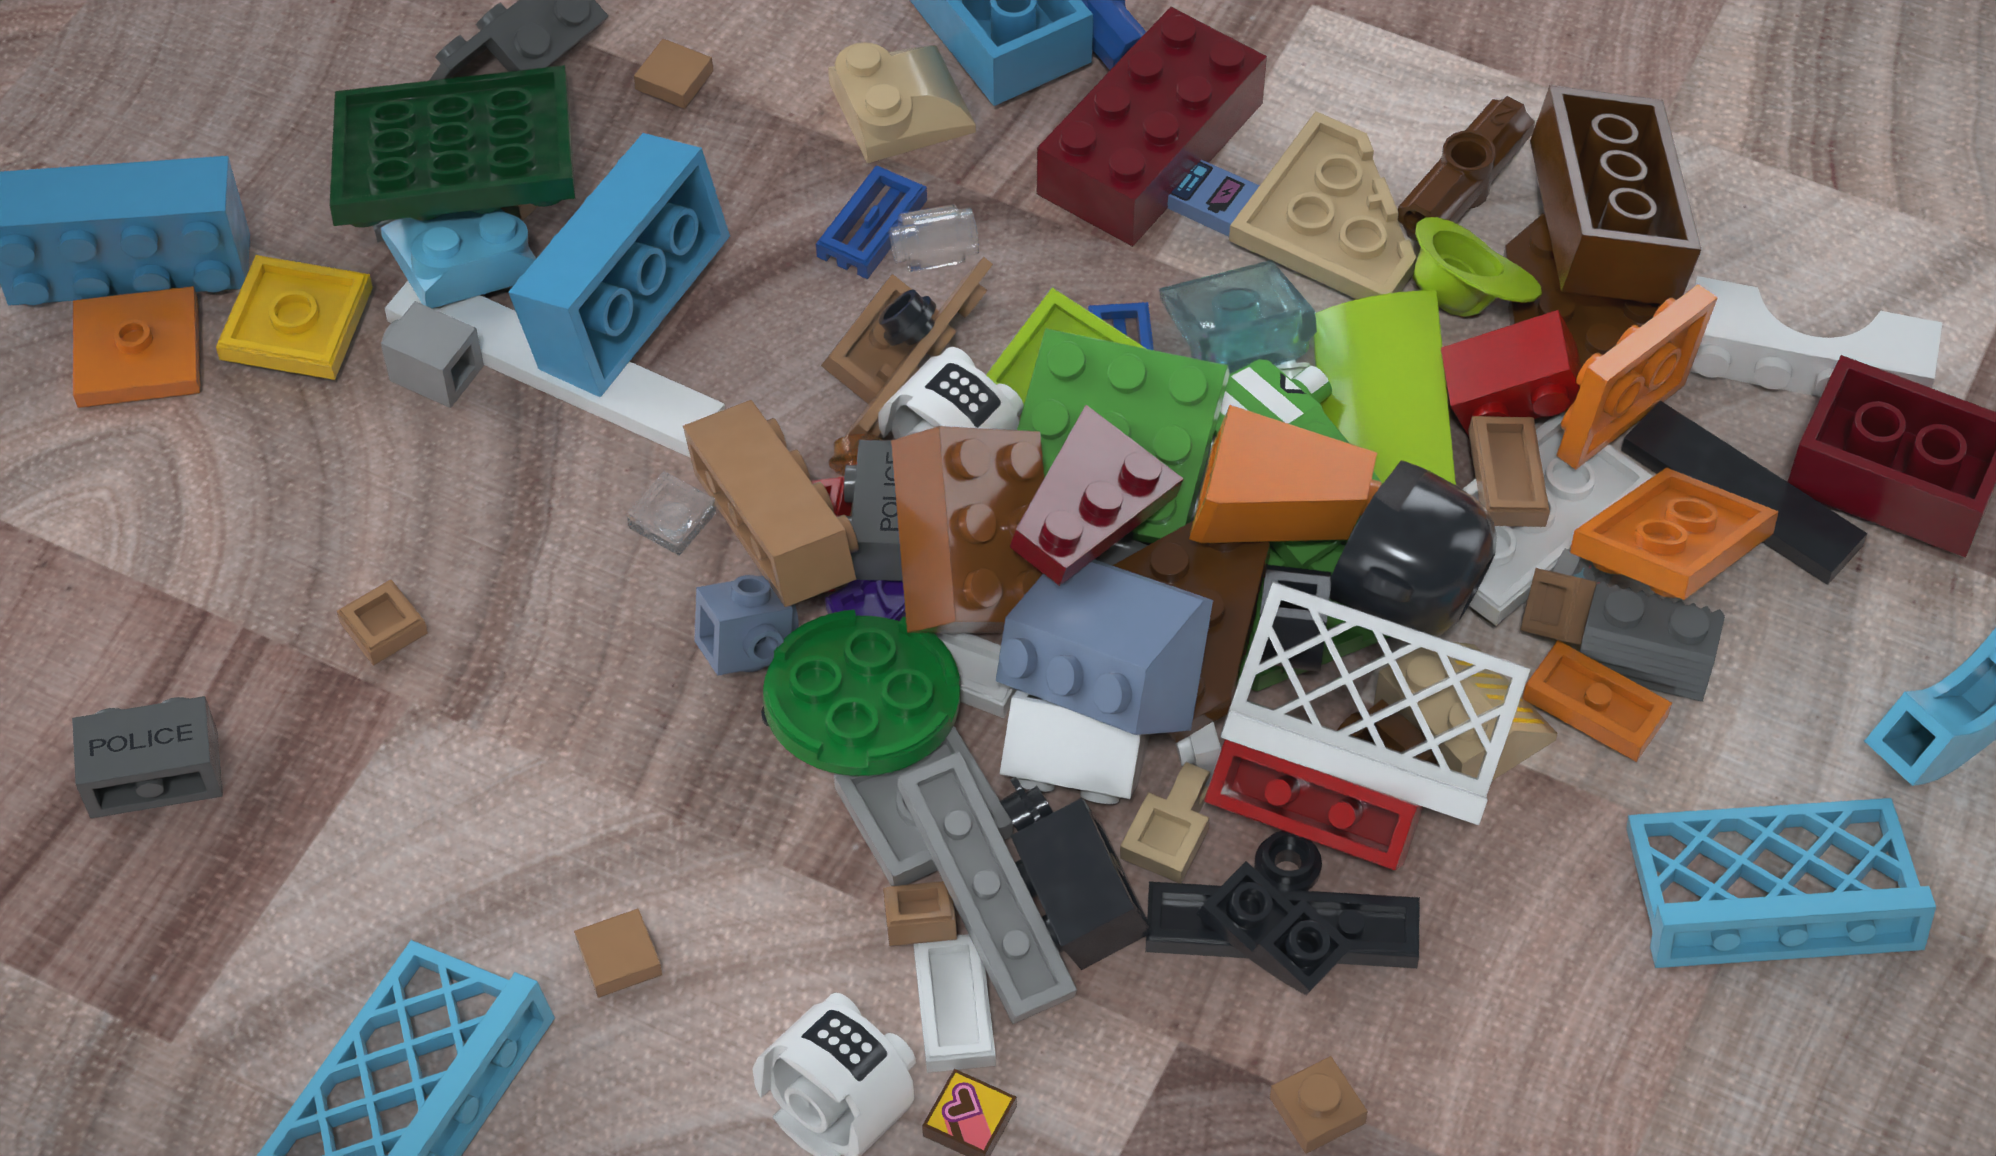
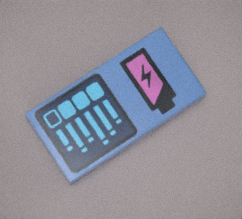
(1211, 196)

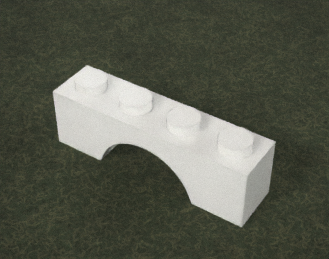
(1756, 348)

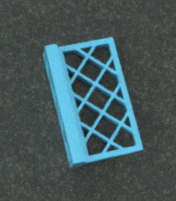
(1786, 920)
(457, 1097)

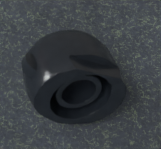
(1416, 552)

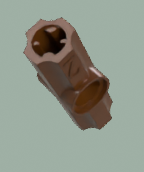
(1468, 165)

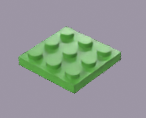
(1149, 395)

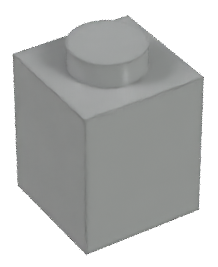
(432, 354)

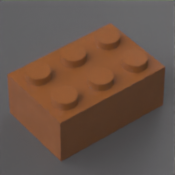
(956, 520)

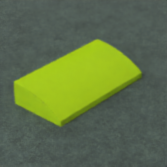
(1388, 379)

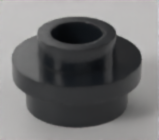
(908, 318)
(1292, 848)

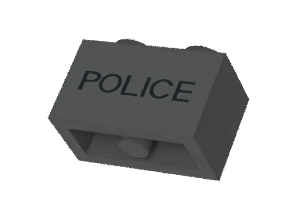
(874, 512)
(146, 756)

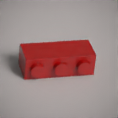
(1314, 805)

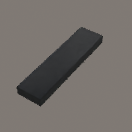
(1804, 527)
(1377, 925)

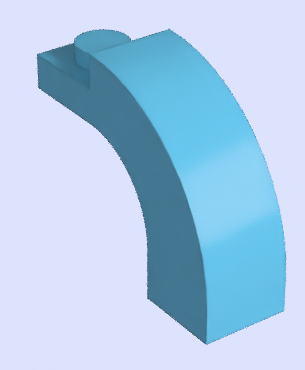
(1944, 724)

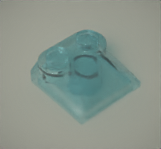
(1242, 316)

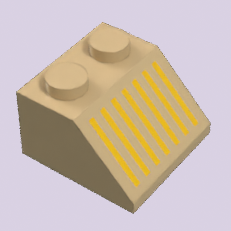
(1445, 710)

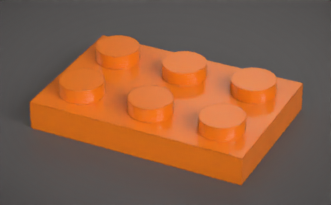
(1634, 375)
(1673, 533)

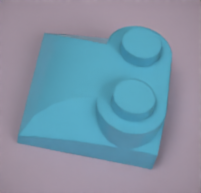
(459, 254)

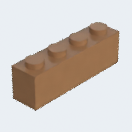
(772, 502)

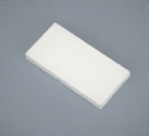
(1572, 501)

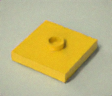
(294, 317)

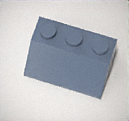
(1109, 648)

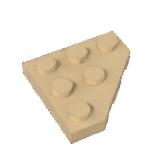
(1329, 214)

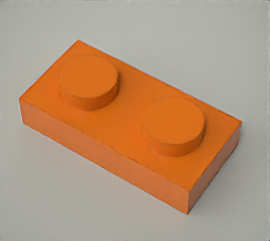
(1597, 700)

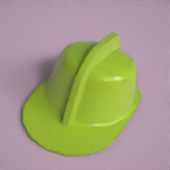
(1467, 269)

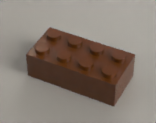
(1614, 196)

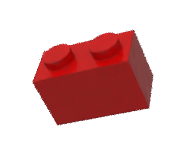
(1514, 371)

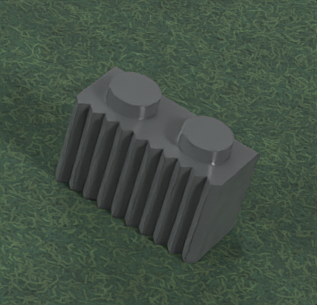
(1653, 640)

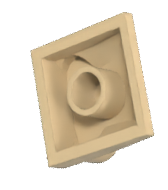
(898, 99)

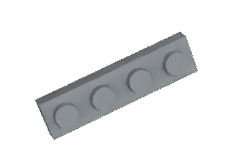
(986, 887)

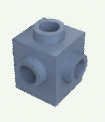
(741, 624)

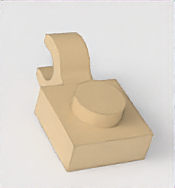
(1170, 830)

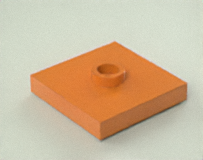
(136, 347)

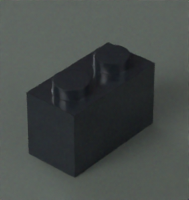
(1079, 884)

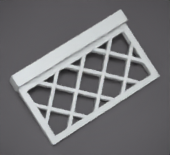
(1358, 759)

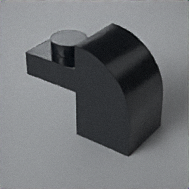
(1295, 623)

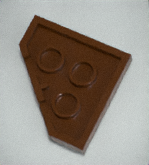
(1592, 320)
(1229, 577)

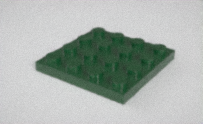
(451, 146)

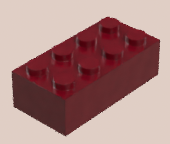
(1150, 124)

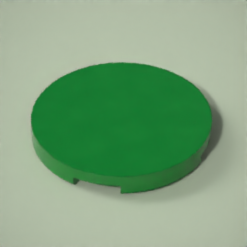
(861, 694)

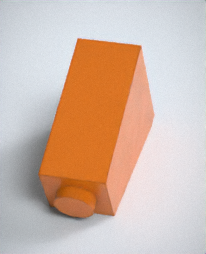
(1280, 483)

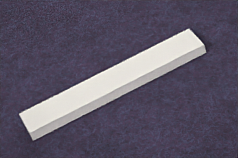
(634, 400)

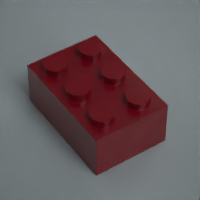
(1899, 456)

